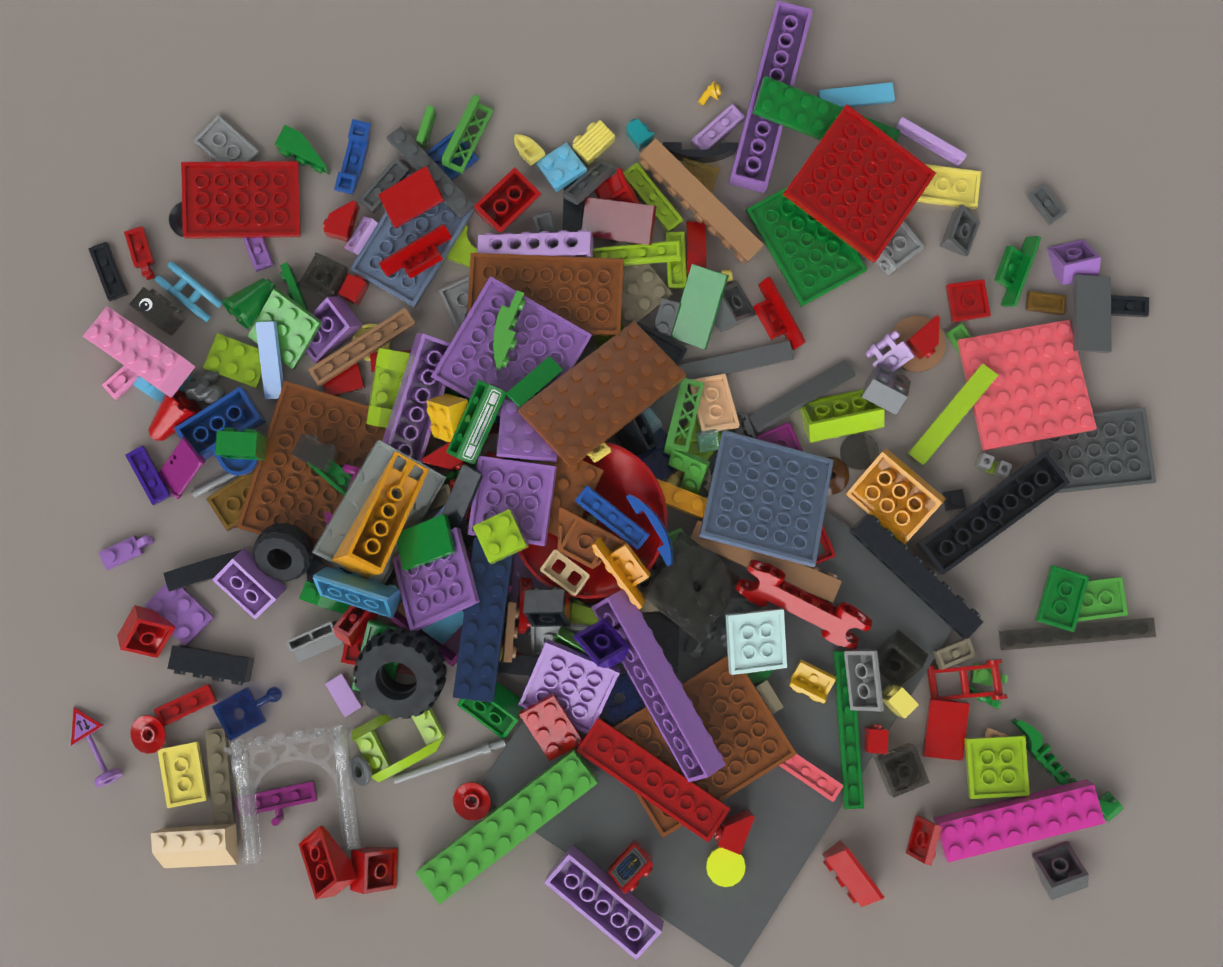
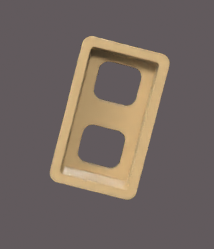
(562, 579)

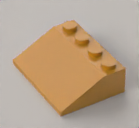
(895, 496)

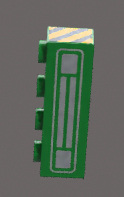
(476, 422)

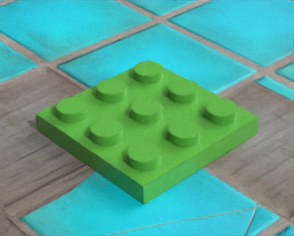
(294, 326)

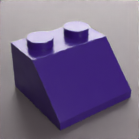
(603, 644)

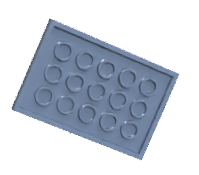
(388, 240)

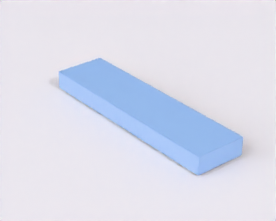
(270, 358)

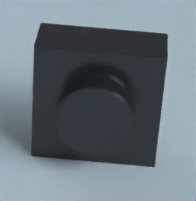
(954, 500)

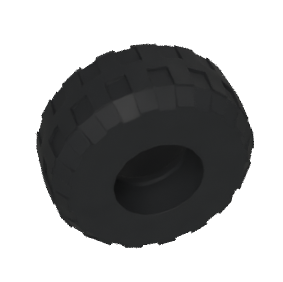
(278, 564)

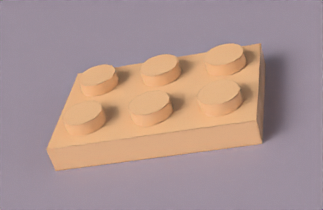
(716, 404)

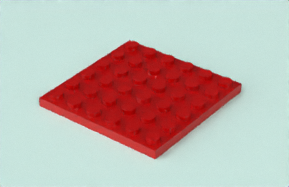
(859, 183)

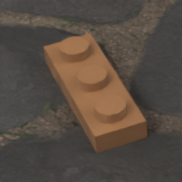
(510, 632)

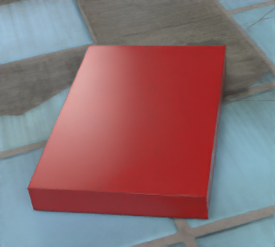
(411, 197)
(945, 729)

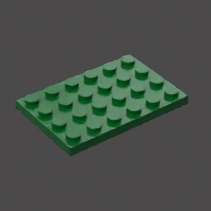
(804, 249)

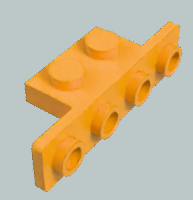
(625, 568)

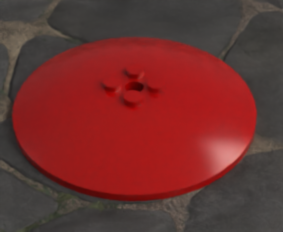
(622, 476)

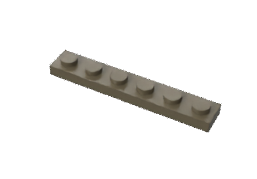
(220, 777)

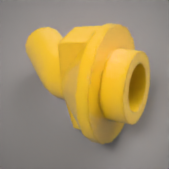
(713, 90)

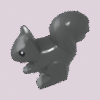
(202, 387)

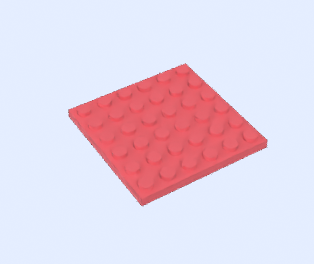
(1037, 385)

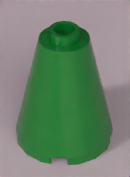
(249, 302)

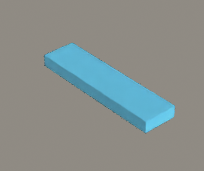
(859, 95)

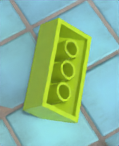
(840, 416)

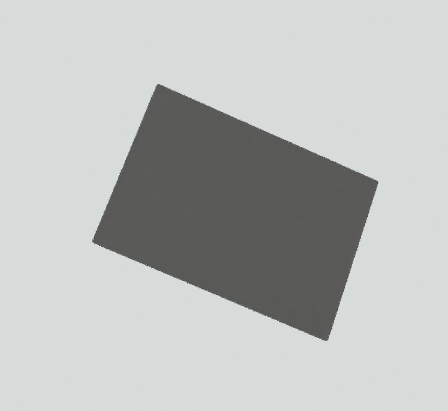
(786, 810)

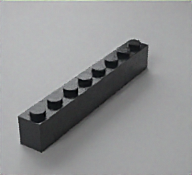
(916, 577)

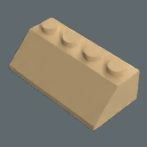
(195, 846)

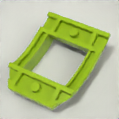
(375, 754)

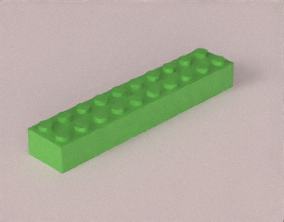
(507, 825)

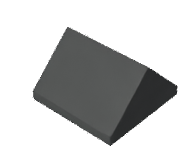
(960, 231)

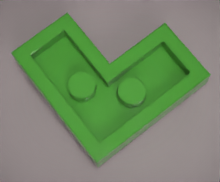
(693, 467)

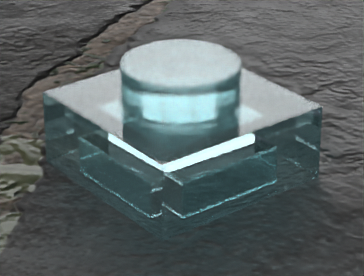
(707, 440)

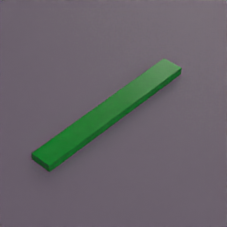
(848, 739)

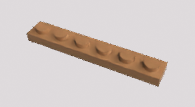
(361, 347)

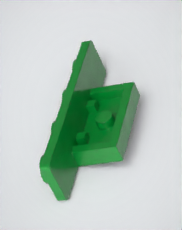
(1015, 269)

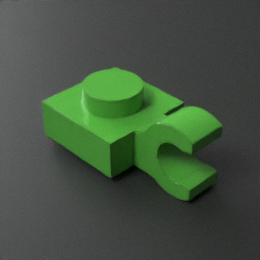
(984, 676)

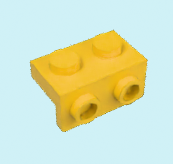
(812, 681)

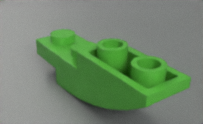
(504, 337)

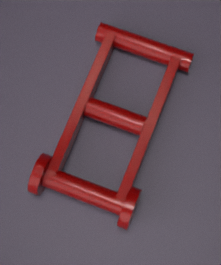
(997, 694)

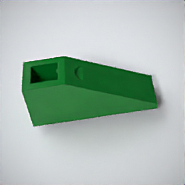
(294, 144)

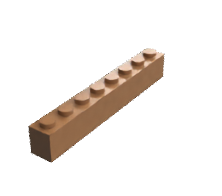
(700, 201)
(806, 578)

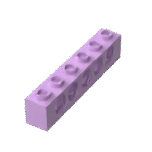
(583, 248)

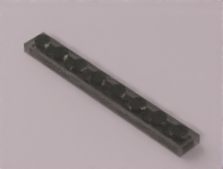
(1083, 633)

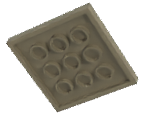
(641, 291)

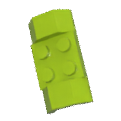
(386, 383)

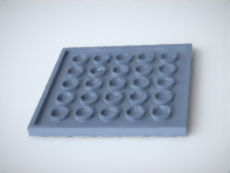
(767, 498)

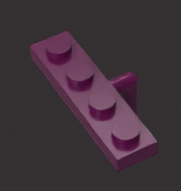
(284, 797)

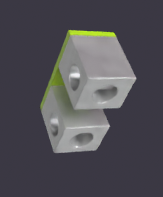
(986, 463)

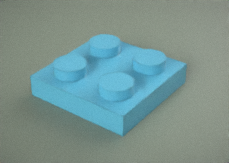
(561, 167)

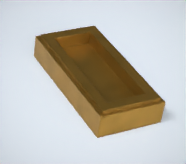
(1045, 302)

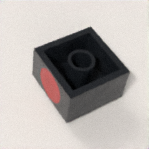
(547, 607)

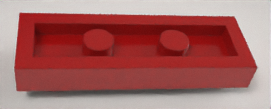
(185, 705)

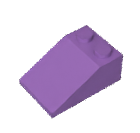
(337, 327)

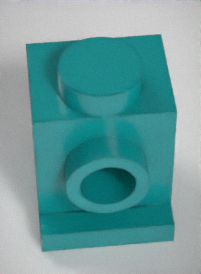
(639, 133)

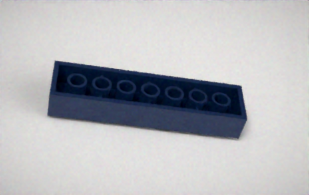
(483, 629)

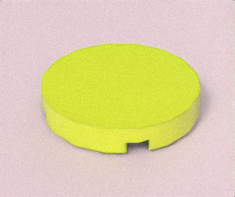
(725, 867)

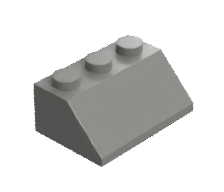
(863, 679)

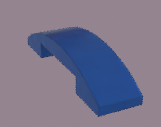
(354, 158)
(666, 550)

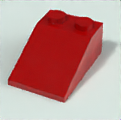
(326, 864)

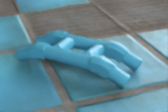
(199, 290)

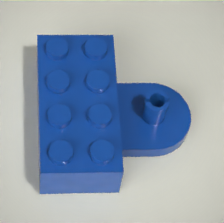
(231, 411)

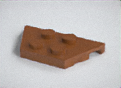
(578, 535)

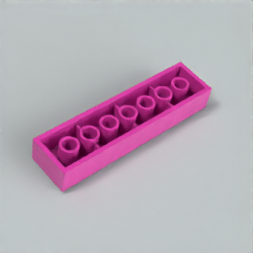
(1019, 820)

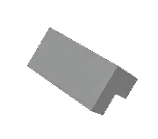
(314, 642)

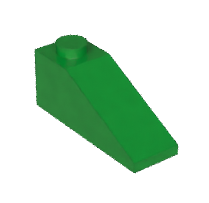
(311, 595)

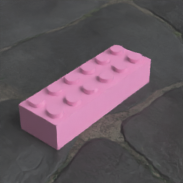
(139, 351)

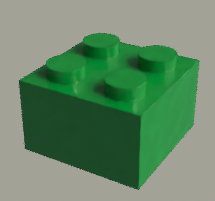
(241, 445)

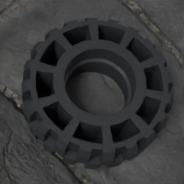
(393, 697)

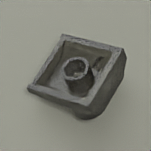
(324, 276)

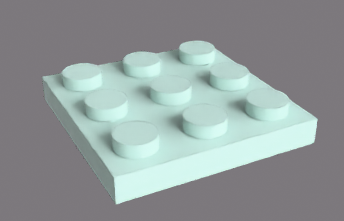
(756, 641)

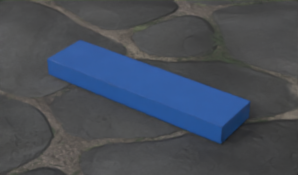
(612, 517)

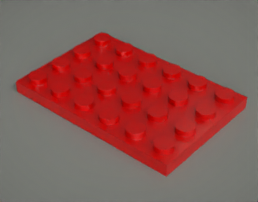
(240, 199)

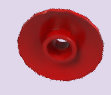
(142, 737)
(466, 807)

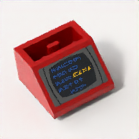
(630, 867)

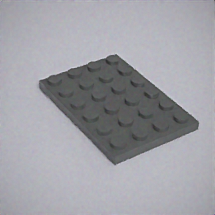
(1107, 457)

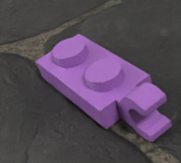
(124, 551)

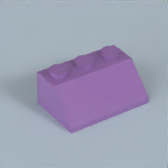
(249, 584)

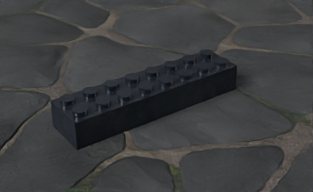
(993, 513)

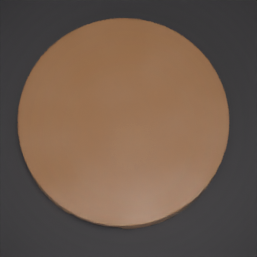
(909, 327)

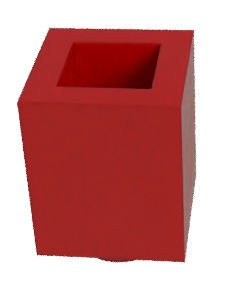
(353, 289)
(876, 739)

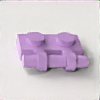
(894, 358)

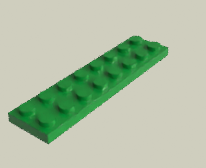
(802, 110)

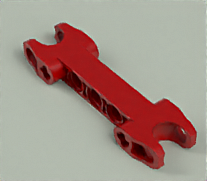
(832, 619)

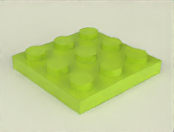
(997, 767)

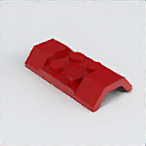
(617, 189)

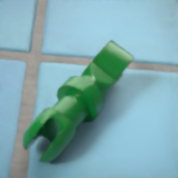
(987, 699)

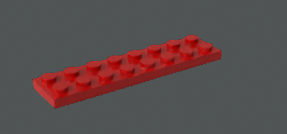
(653, 779)

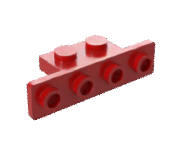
(418, 254)
(776, 316)

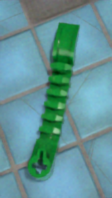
(1109, 805)

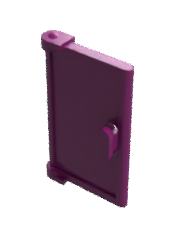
(181, 467)

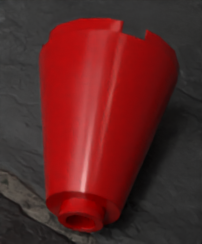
(171, 414)

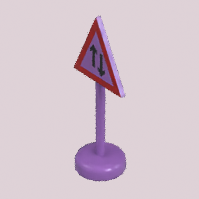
(82, 728)

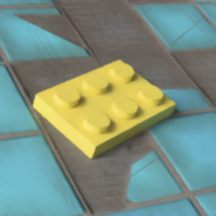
(183, 774)

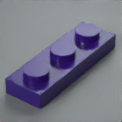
(148, 475)

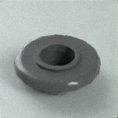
(361, 770)

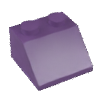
(1073, 259)

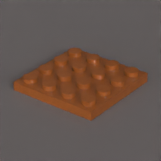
(568, 486)

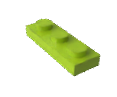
(676, 269)

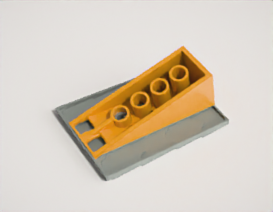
(381, 502)

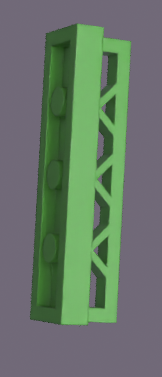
(462, 129)
(677, 416)

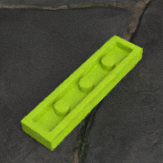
(651, 195)

